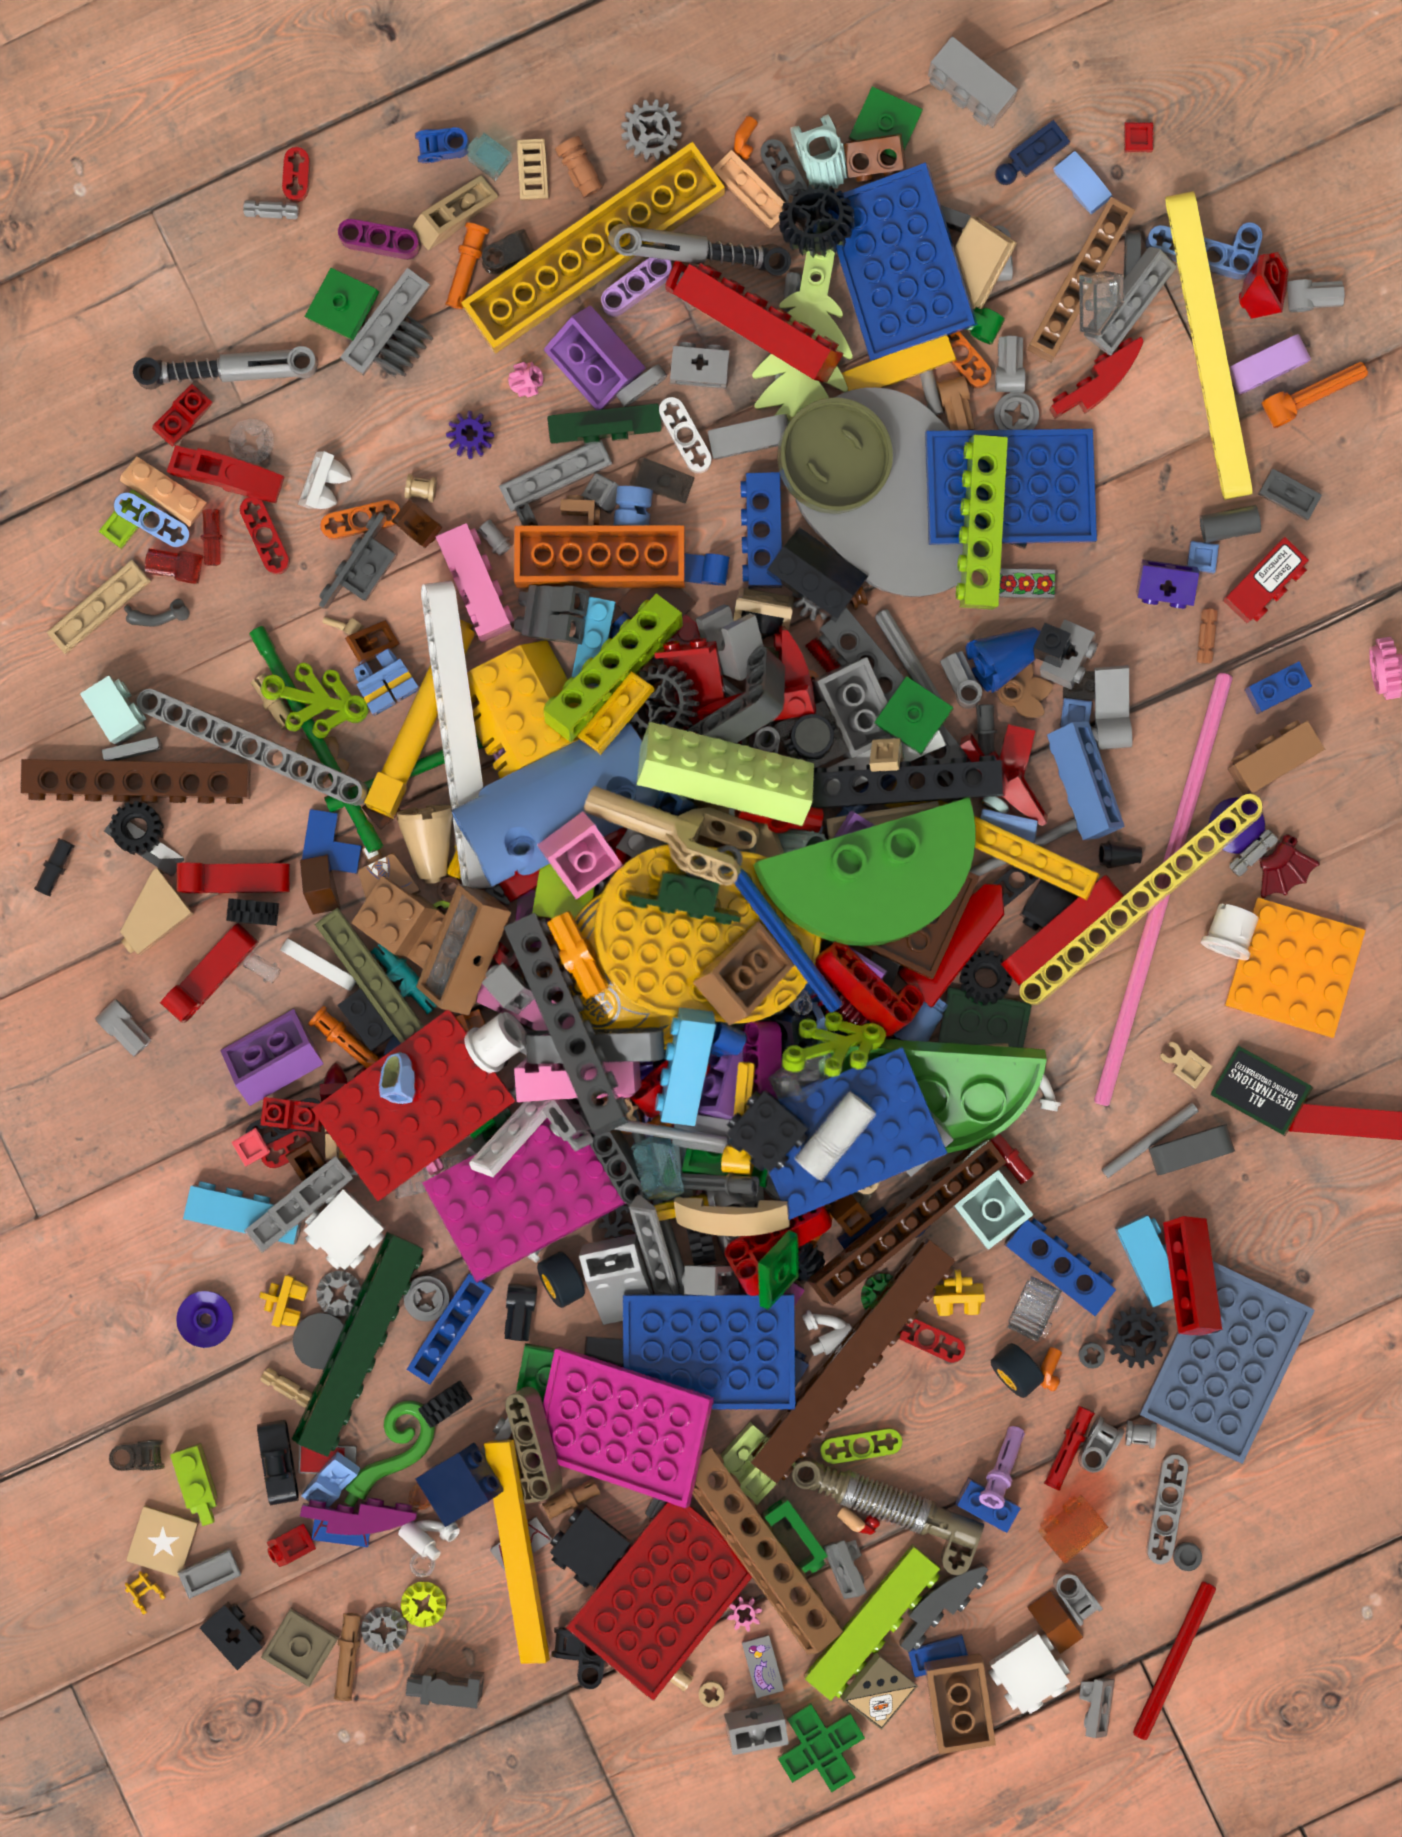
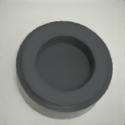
(1187, 1556)

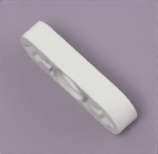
(682, 413)
(318, 964)

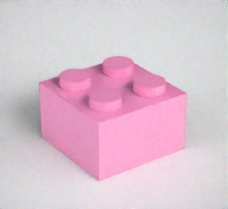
(579, 855)

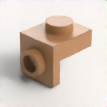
(577, 506)

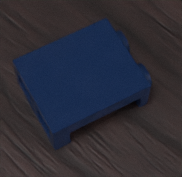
(460, 1484)

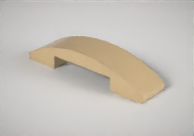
(732, 1221)

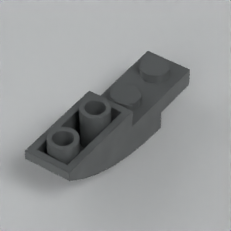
(949, 1594)

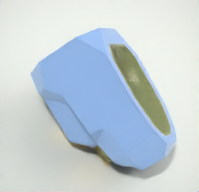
(397, 1079)

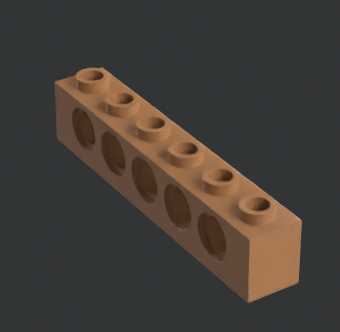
(1090, 260)

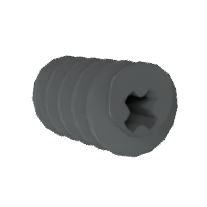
(403, 347)

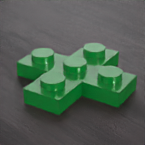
(821, 1747)

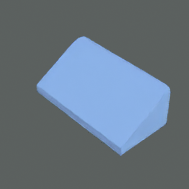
(1020, 826)

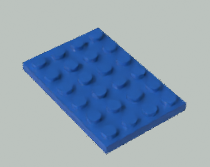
(903, 264)
(1045, 485)
(892, 1143)
(715, 1346)

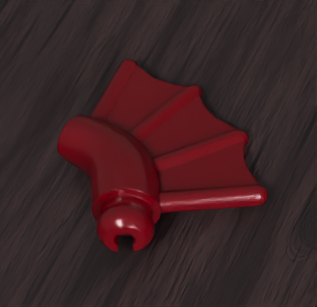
(1285, 868)

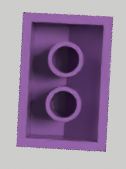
(593, 357)
(271, 1057)
(720, 1087)

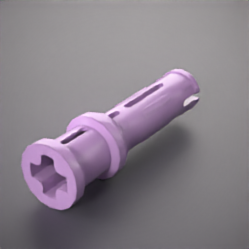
(999, 1477)

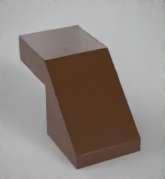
(848, 1214)

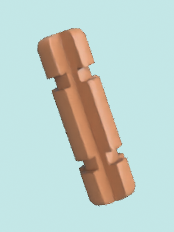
(1207, 636)

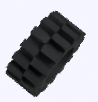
(141, 844)
(252, 912)
(980, 993)
(701, 1247)
(445, 1404)

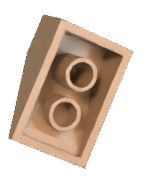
(744, 974)

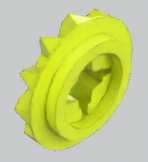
(420, 1591)

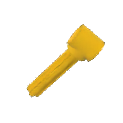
(732, 1160)

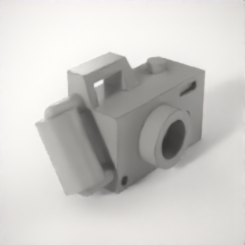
(568, 1124)

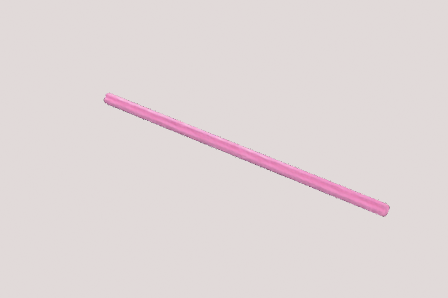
(1156, 915)

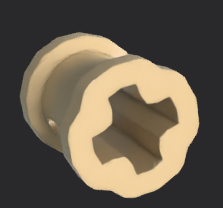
(420, 488)

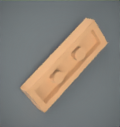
(749, 189)
(163, 491)

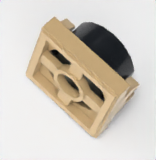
(769, 608)

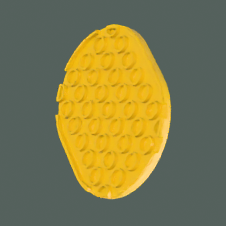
(660, 954)

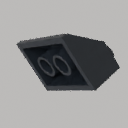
(817, 574)

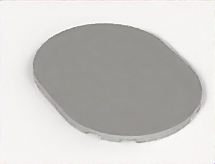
(891, 530)

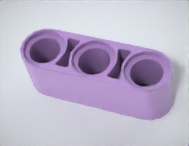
(629, 297)
(1269, 364)

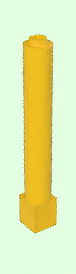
(391, 783)

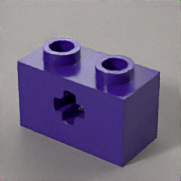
(1155, 573)

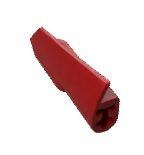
(977, 921)

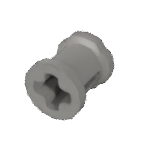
(1140, 1434)

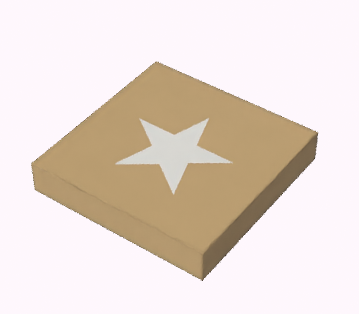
(162, 1541)

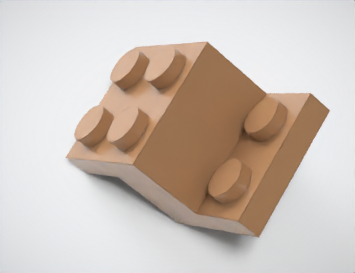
(400, 921)

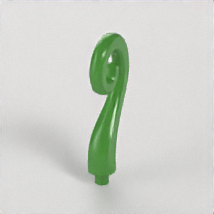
(371, 1473)

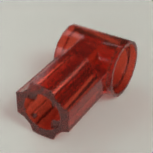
(181, 566)

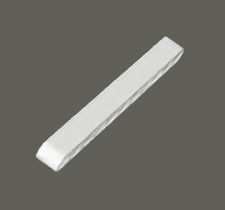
(454, 713)

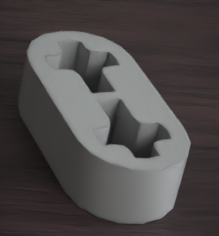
(641, 385)

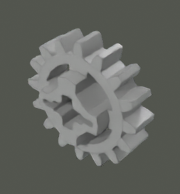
(640, 123)

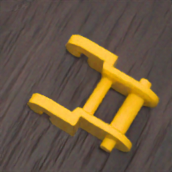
(130, 1588)

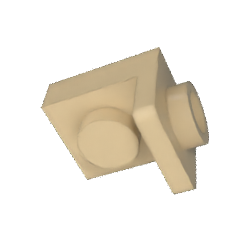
(886, 755)

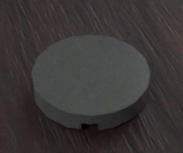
(316, 1339)

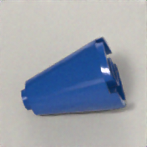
(1001, 656)

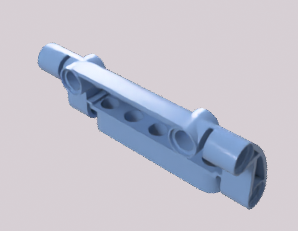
(544, 796)

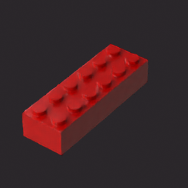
(755, 321)

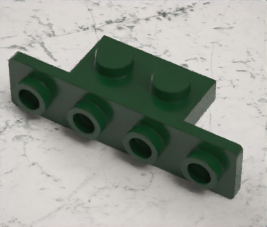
(604, 423)
(685, 894)

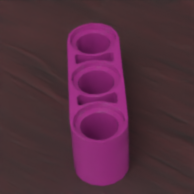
(389, 248)
(763, 1050)

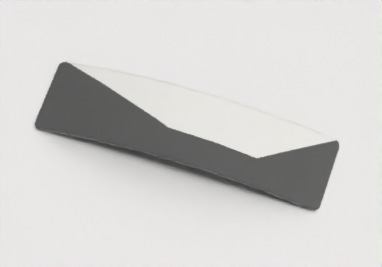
(161, 856)

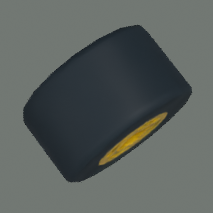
(561, 1279)
(1017, 1370)

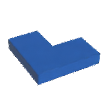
(320, 841)

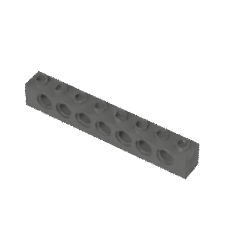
(884, 669)
(522, 936)

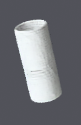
(838, 1130)

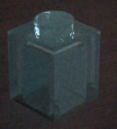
(488, 156)

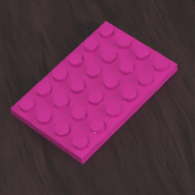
(526, 1206)
(625, 1426)

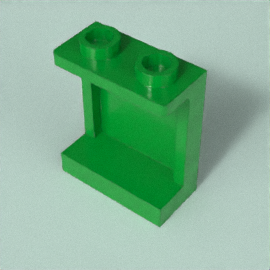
(784, 1508)

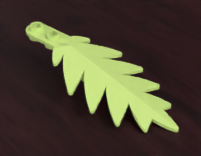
(811, 307)

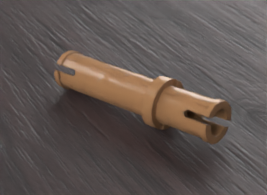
(347, 1656)

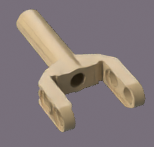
(678, 831)

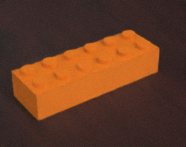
(600, 556)

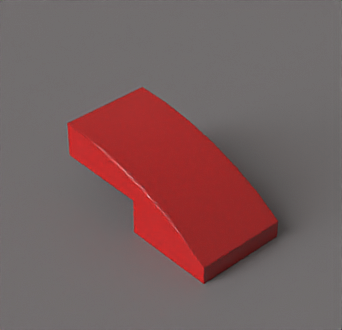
(1016, 748)

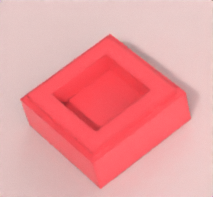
(251, 1147)

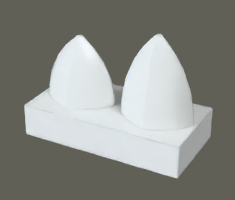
(323, 469)

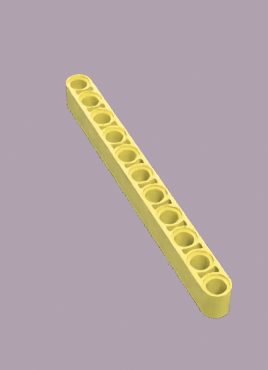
(1208, 345)
(1148, 887)

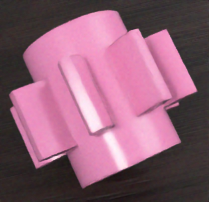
(525, 379)
(746, 1620)

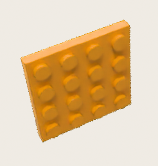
(1296, 968)

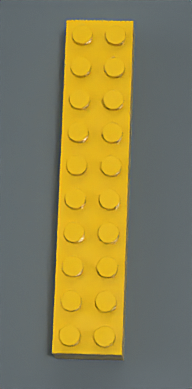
(583, 253)

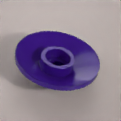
(1253, 832)
(190, 1322)

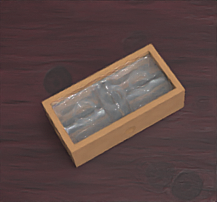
(463, 949)

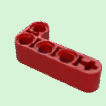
(233, 878)
(209, 974)
(867, 990)
(748, 1251)

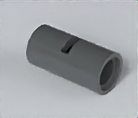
(1230, 523)

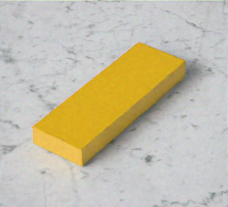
(616, 712)

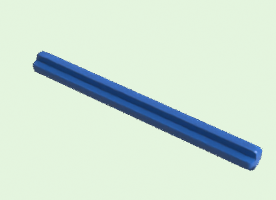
(787, 941)

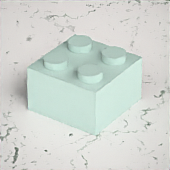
(113, 710)
(993, 1210)

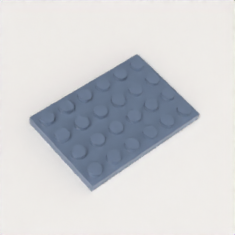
(1225, 1381)

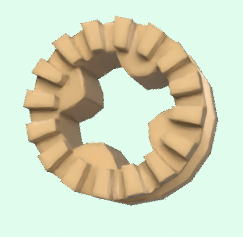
(709, 1685)

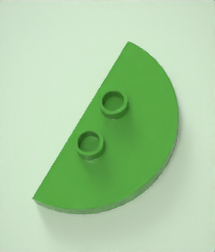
(877, 879)
(970, 1086)

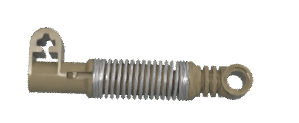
(896, 1508)

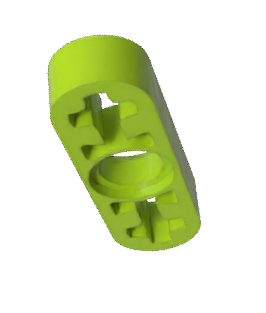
(838, 1440)

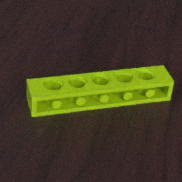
(994, 451)
(572, 721)

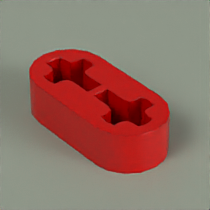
(302, 174)
(282, 1143)

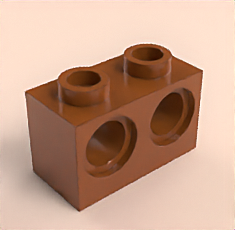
(873, 149)

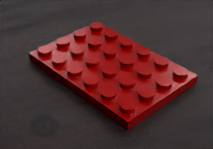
(397, 1140)
(661, 1598)

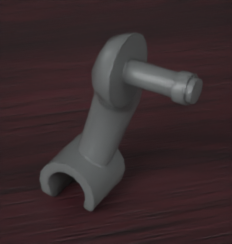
(177, 611)

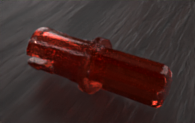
(211, 537)

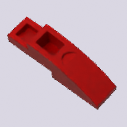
(1108, 374)
(225, 472)
(790, 655)
(797, 703)

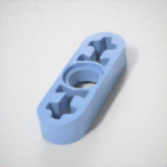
(173, 524)

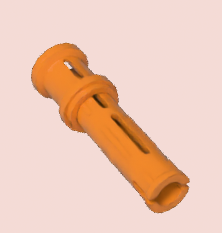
(470, 252)
(336, 1032)

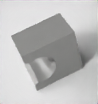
(734, 638)

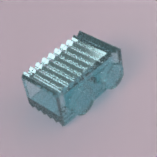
(657, 1168)

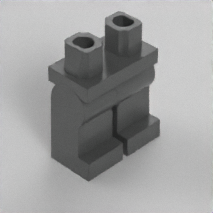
(543, 610)
(446, 1689)

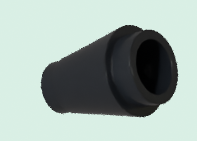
(1118, 854)

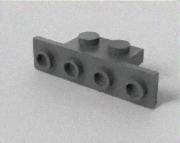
(364, 567)

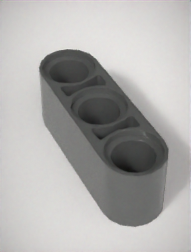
(1191, 1149)

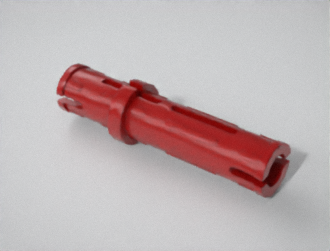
(1069, 1447)

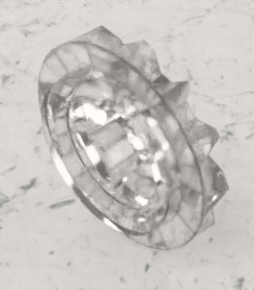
(264, 442)

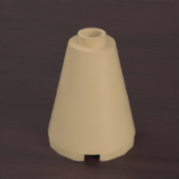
(427, 839)

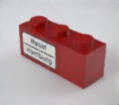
(1267, 581)

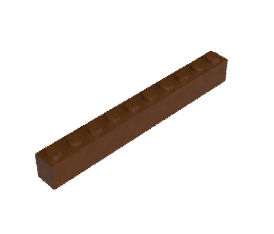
(851, 1360)

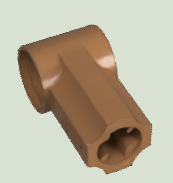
(954, 399)

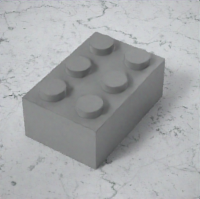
(971, 83)

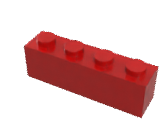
(1192, 1275)

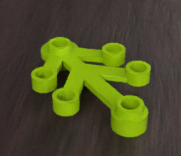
(317, 700)
(868, 1036)

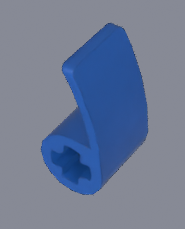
(706, 569)

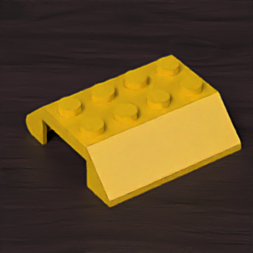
(512, 705)

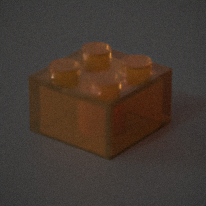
(1072, 1528)

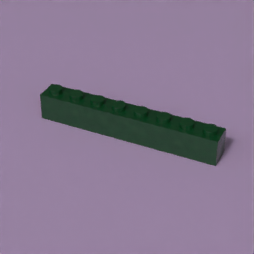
(358, 1344)

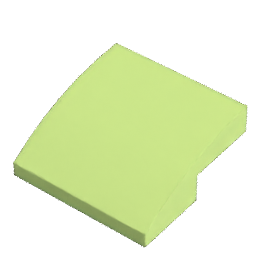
(735, 1456)

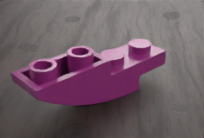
(370, 1519)

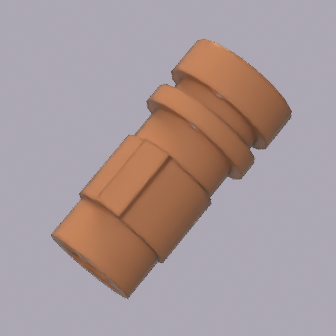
(580, 168)

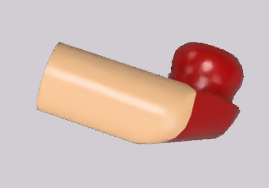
(856, 1524)

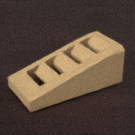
(532, 144)

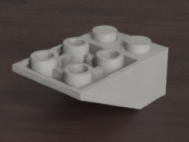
(612, 1270)

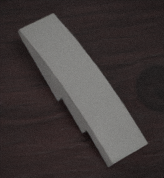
(298, 1204)

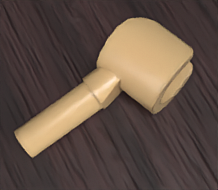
(352, 626)

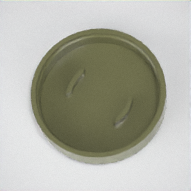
(835, 455)

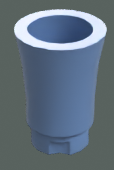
(922, 1024)

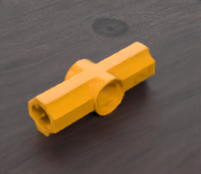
(577, 955)

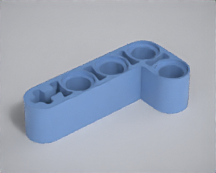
(1227, 253)

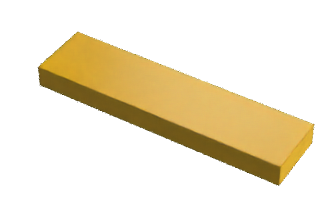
(900, 365)

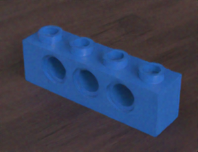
(769, 487)
(1091, 1299)
(449, 1329)

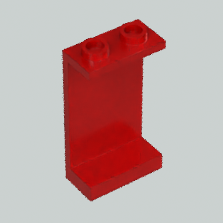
(702, 666)

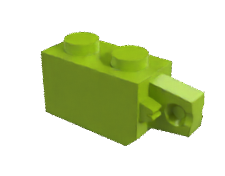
(195, 1481)

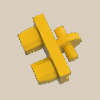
(959, 1291)
(283, 1314)

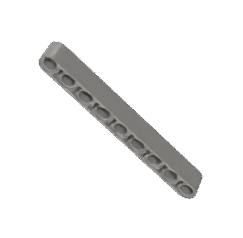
(239, 745)

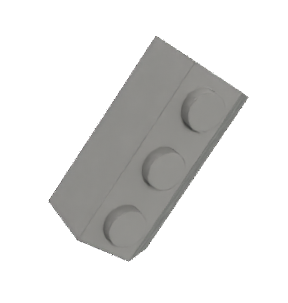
(855, 702)

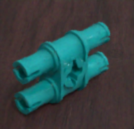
(397, 970)

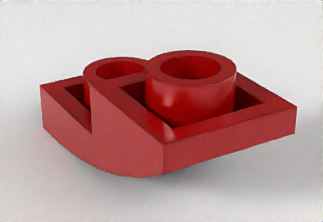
(182, 415)
(290, 1114)

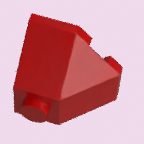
(1265, 286)

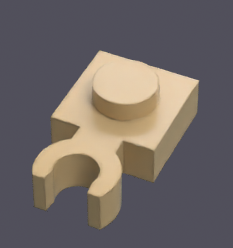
(1189, 1066)

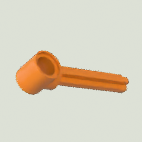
(1283, 407)

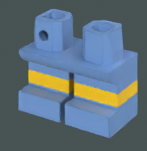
(373, 686)

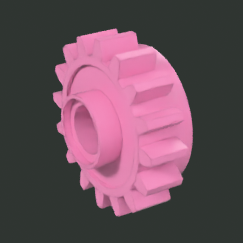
(1386, 668)

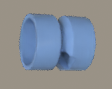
(633, 506)

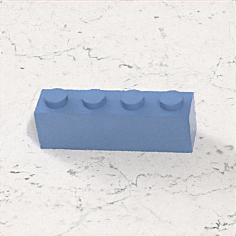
(1085, 780)

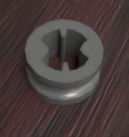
(526, 515)
(1083, 1352)

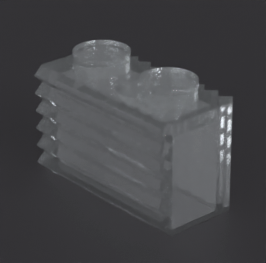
(1035, 1308)

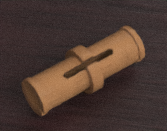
(571, 1499)

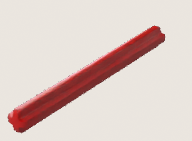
(1174, 1660)

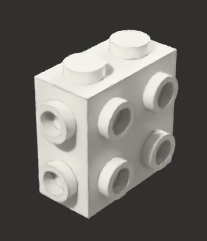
(344, 1230)
(1029, 1673)

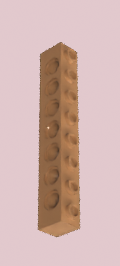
(761, 1568)

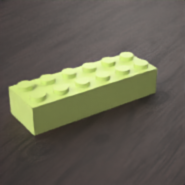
(725, 773)

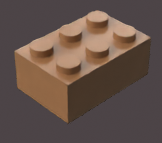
(1275, 757)
(959, 1703)

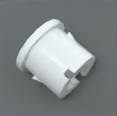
(1231, 932)
(495, 1042)

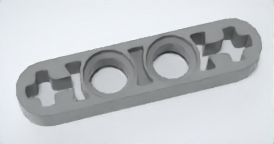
(1163, 1508)

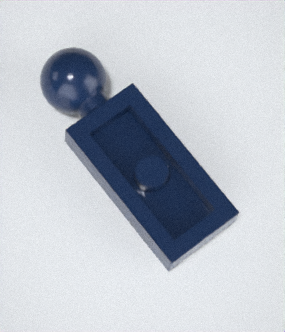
(1032, 153)

